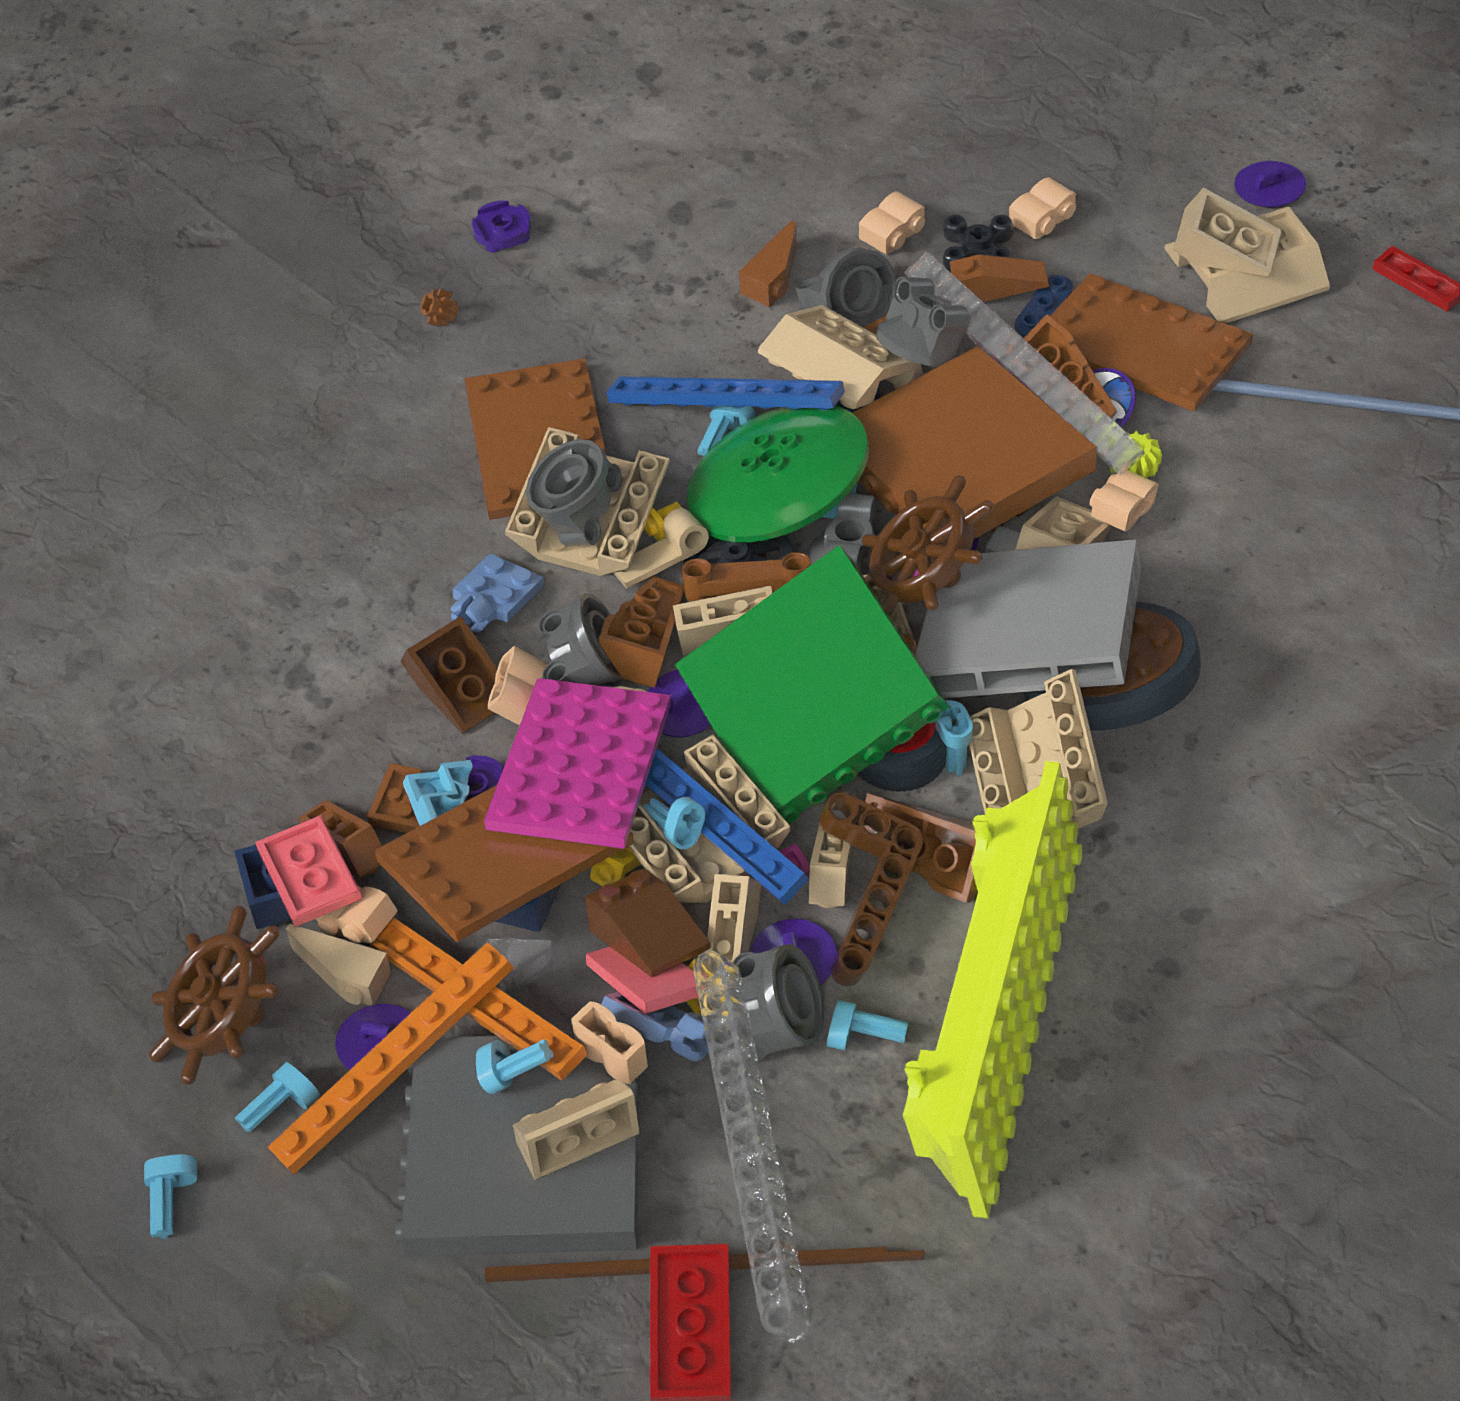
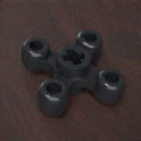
(977, 238)

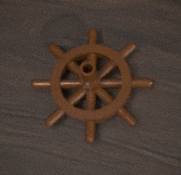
(922, 547)
(215, 995)

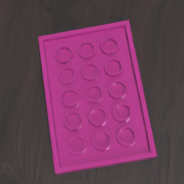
(579, 763)

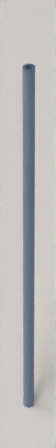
(1338, 399)

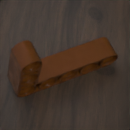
(879, 886)

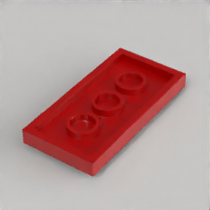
(690, 1323)

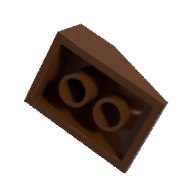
(453, 673)
(644, 923)

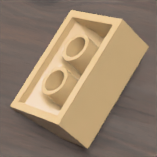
(577, 1127)

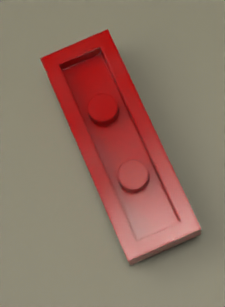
(1418, 278)

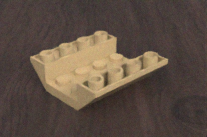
(1295, 273)
(832, 348)
(620, 524)
(1016, 742)
(692, 870)

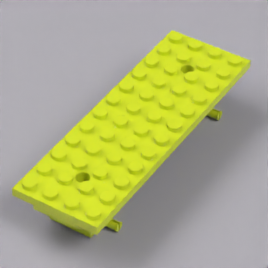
(969, 1087)

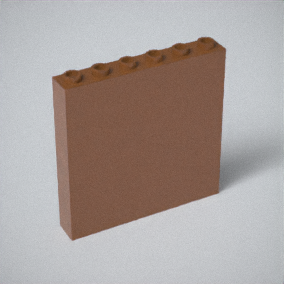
(972, 424)

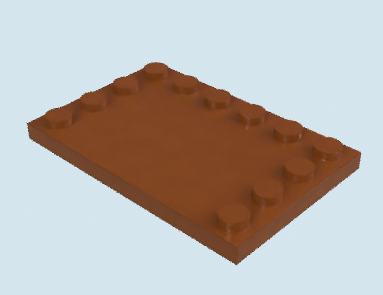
(1151, 340)
(512, 417)
(478, 874)

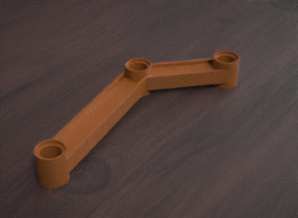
(708, 580)

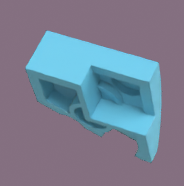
(438, 791)

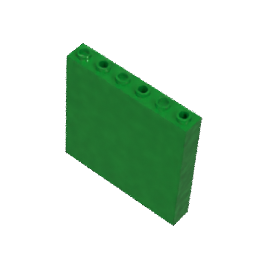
(812, 685)

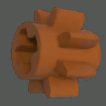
(439, 307)

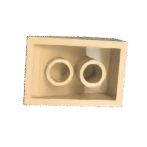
(1226, 236)
(1061, 525)

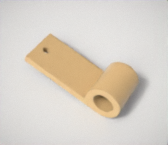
(683, 539)

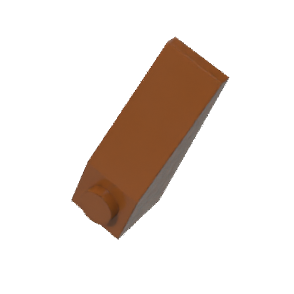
(768, 272)
(999, 276)
(352, 836)

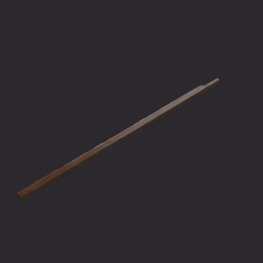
(642, 1266)

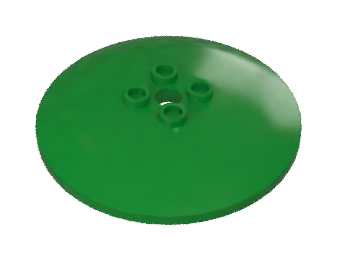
(778, 473)

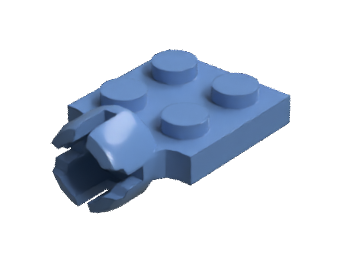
(494, 592)
(667, 1024)

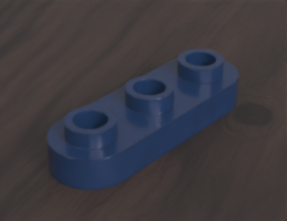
(1043, 302)

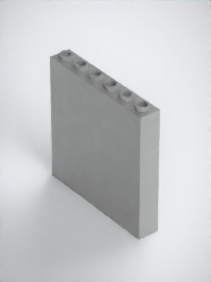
(1034, 618)

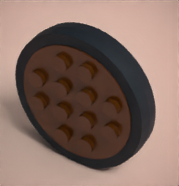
(1159, 672)

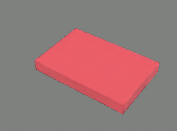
(308, 870)
(643, 991)

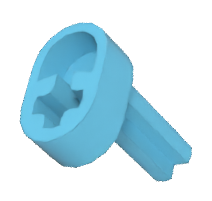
(723, 419)
(956, 736)
(678, 828)
(849, 1019)
(498, 1067)
(287, 1083)
(161, 1177)

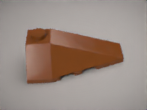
(1062, 352)
(641, 631)
(945, 848)

